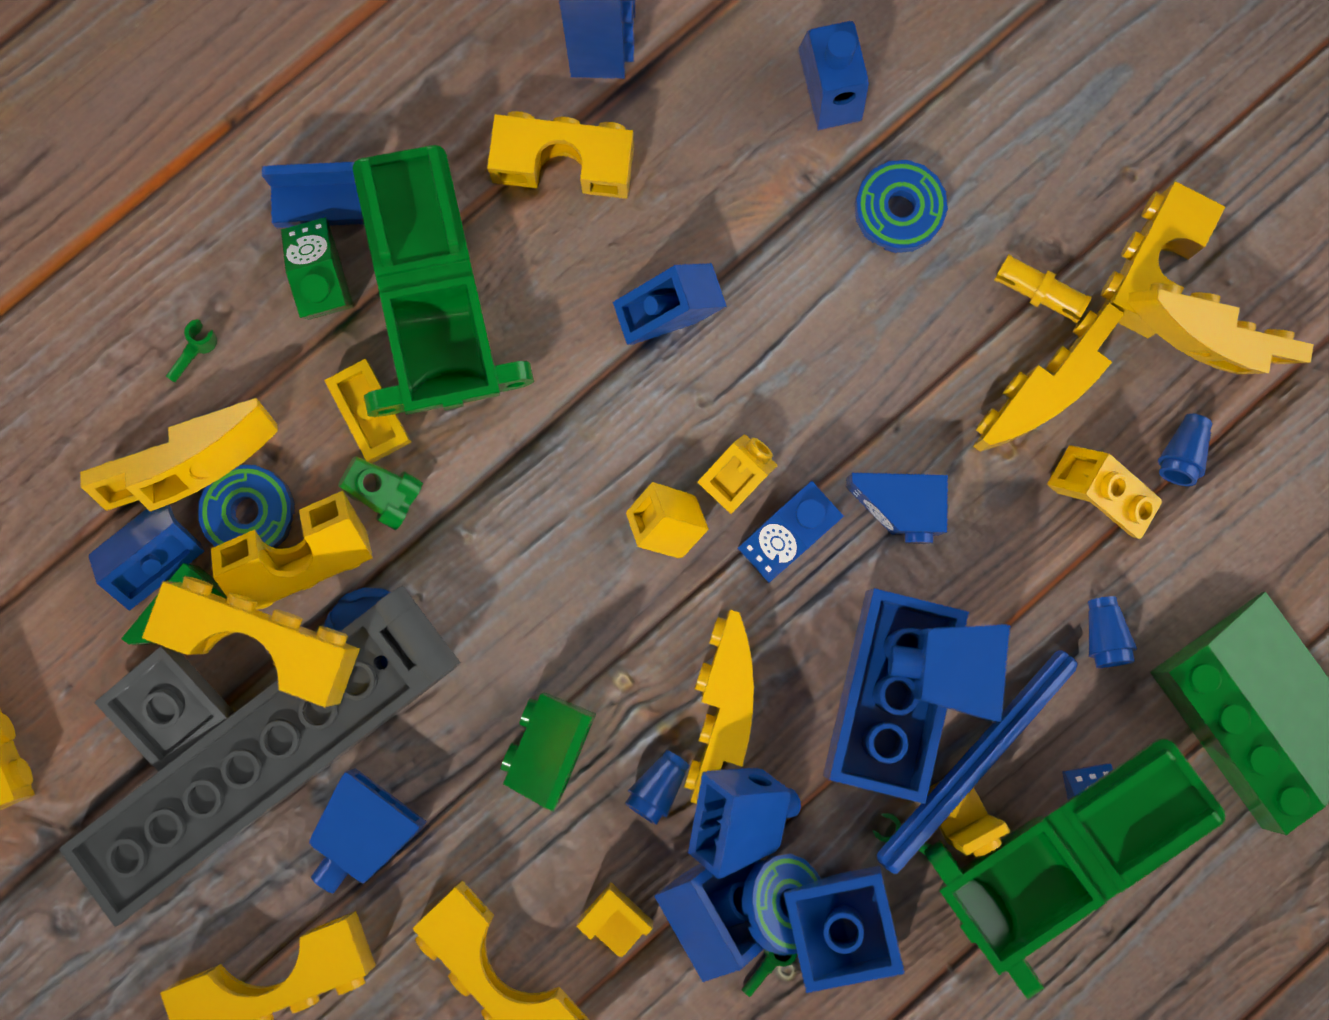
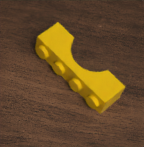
(307, 661)
(457, 936)
(328, 958)

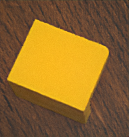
(666, 520)
(615, 920)

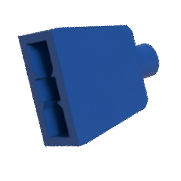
(834, 66)
(957, 668)
(739, 818)
(360, 831)

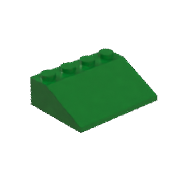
(1257, 711)

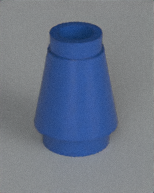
(1187, 452)
(1109, 634)
(658, 787)

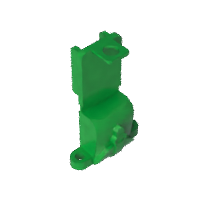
(426, 287)
(1093, 843)

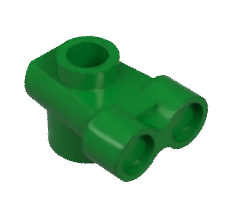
(391, 495)

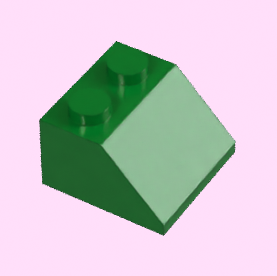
(548, 750)

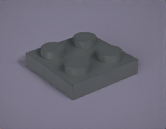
(164, 706)

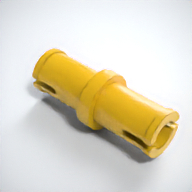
(1043, 288)

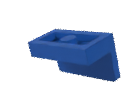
(313, 192)
(143, 556)

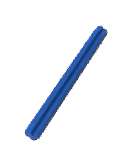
(976, 762)

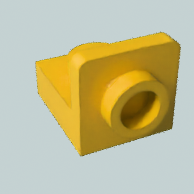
(738, 472)

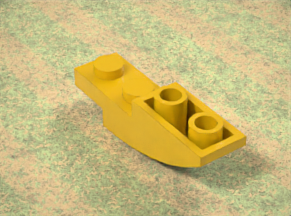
(1213, 333)
(1044, 395)
(191, 460)
(729, 687)

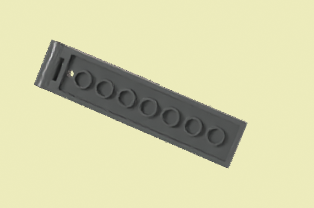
(254, 763)

